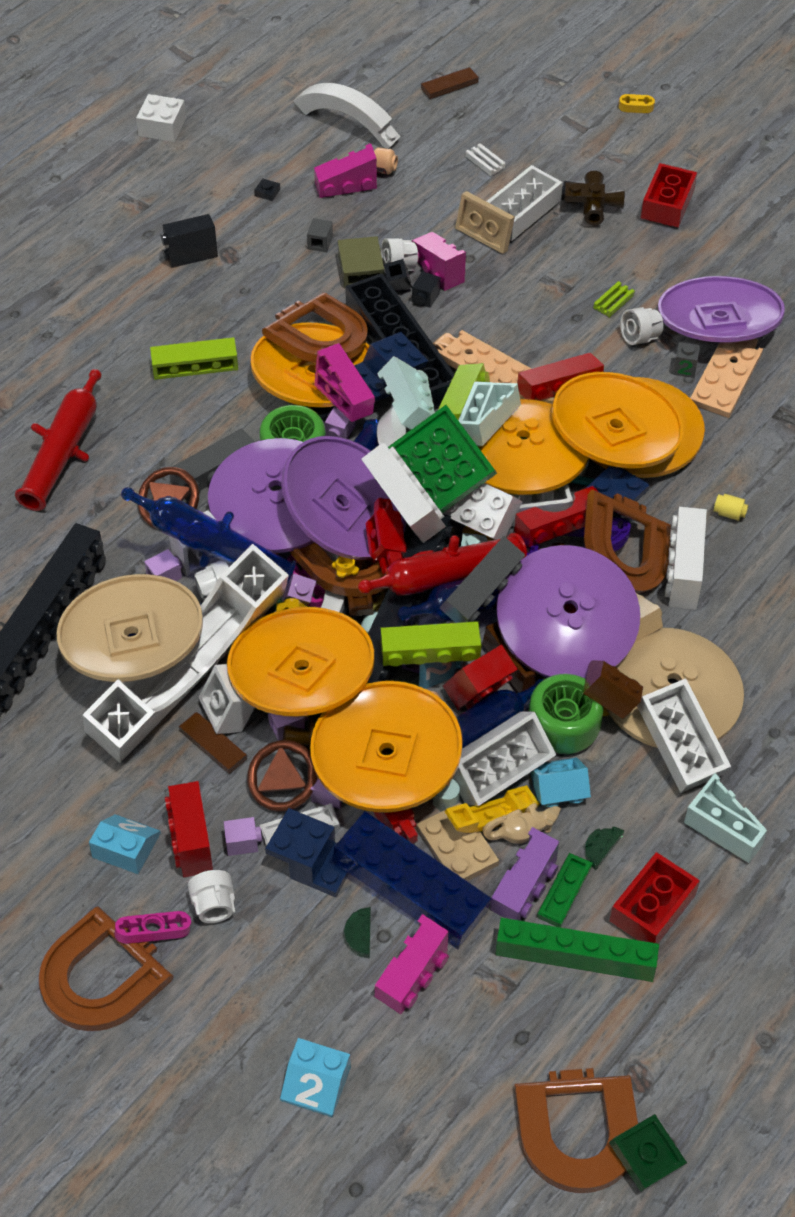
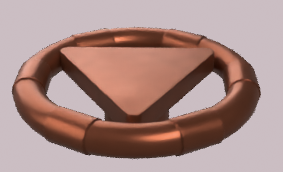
(162, 490)
(281, 775)

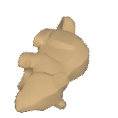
(518, 824)

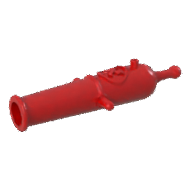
(59, 444)
(431, 568)

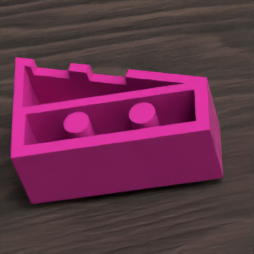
(348, 174)
(441, 259)
(342, 383)
(414, 966)

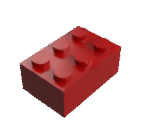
(668, 195)
(480, 678)
(188, 829)
(654, 900)

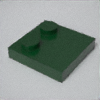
(647, 1152)

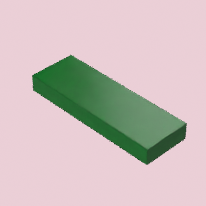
(564, 890)

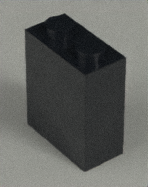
(189, 240)

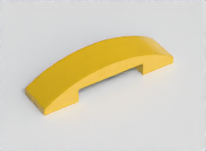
(474, 818)

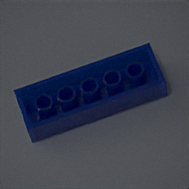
(410, 878)

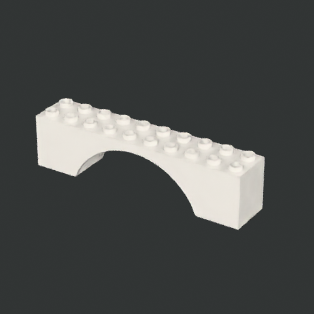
(135, 707)

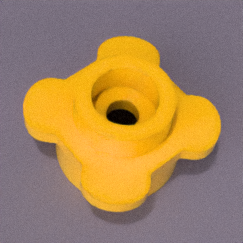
(345, 567)

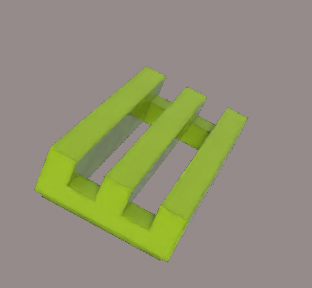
(611, 297)

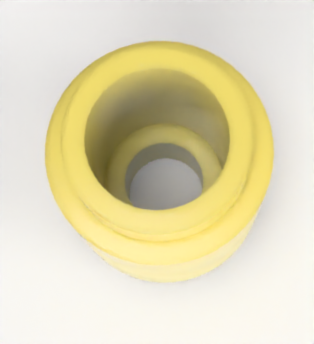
(730, 507)

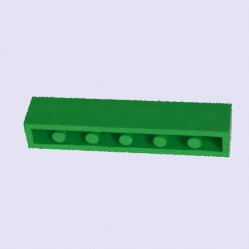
(577, 949)

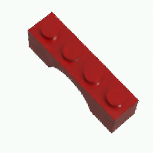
(540, 525)

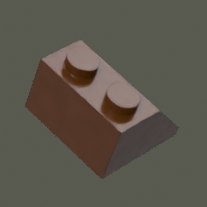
(612, 688)

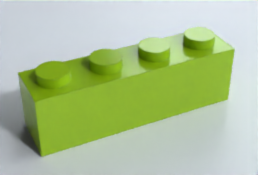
(194, 358)
(461, 386)
(430, 643)

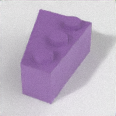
(527, 877)

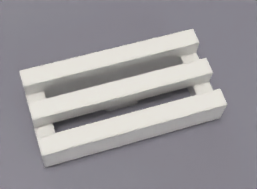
(487, 158)

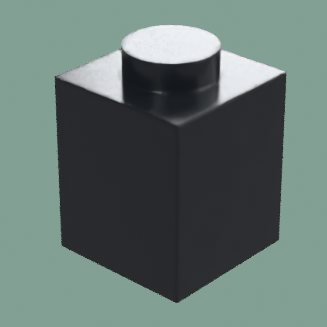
(398, 275)
(426, 289)

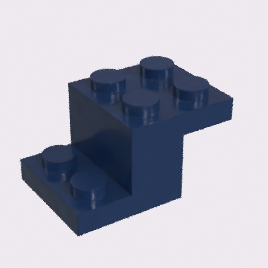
(380, 354)
(620, 481)
(309, 851)

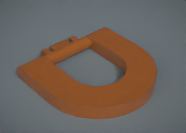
(327, 307)
(656, 538)
(320, 568)
(106, 1011)
(536, 1139)

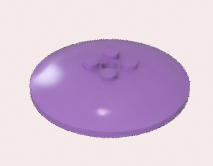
(721, 309)
(317, 476)
(244, 487)
(560, 642)

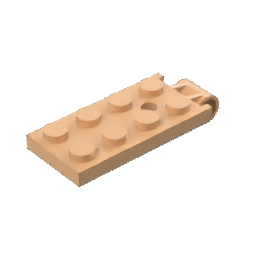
(470, 350)
(725, 381)

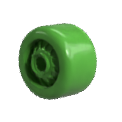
(292, 423)
(566, 714)

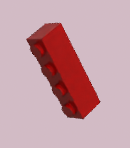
(546, 380)

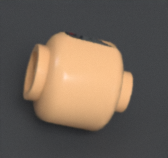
(386, 160)

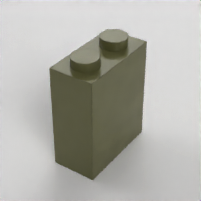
(359, 259)

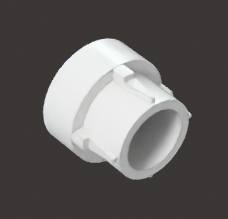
(397, 249)
(641, 325)
(208, 577)
(212, 895)

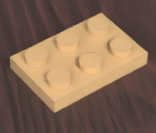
(484, 222)
(461, 852)

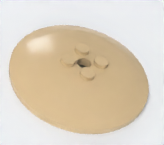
(98, 621)
(682, 656)

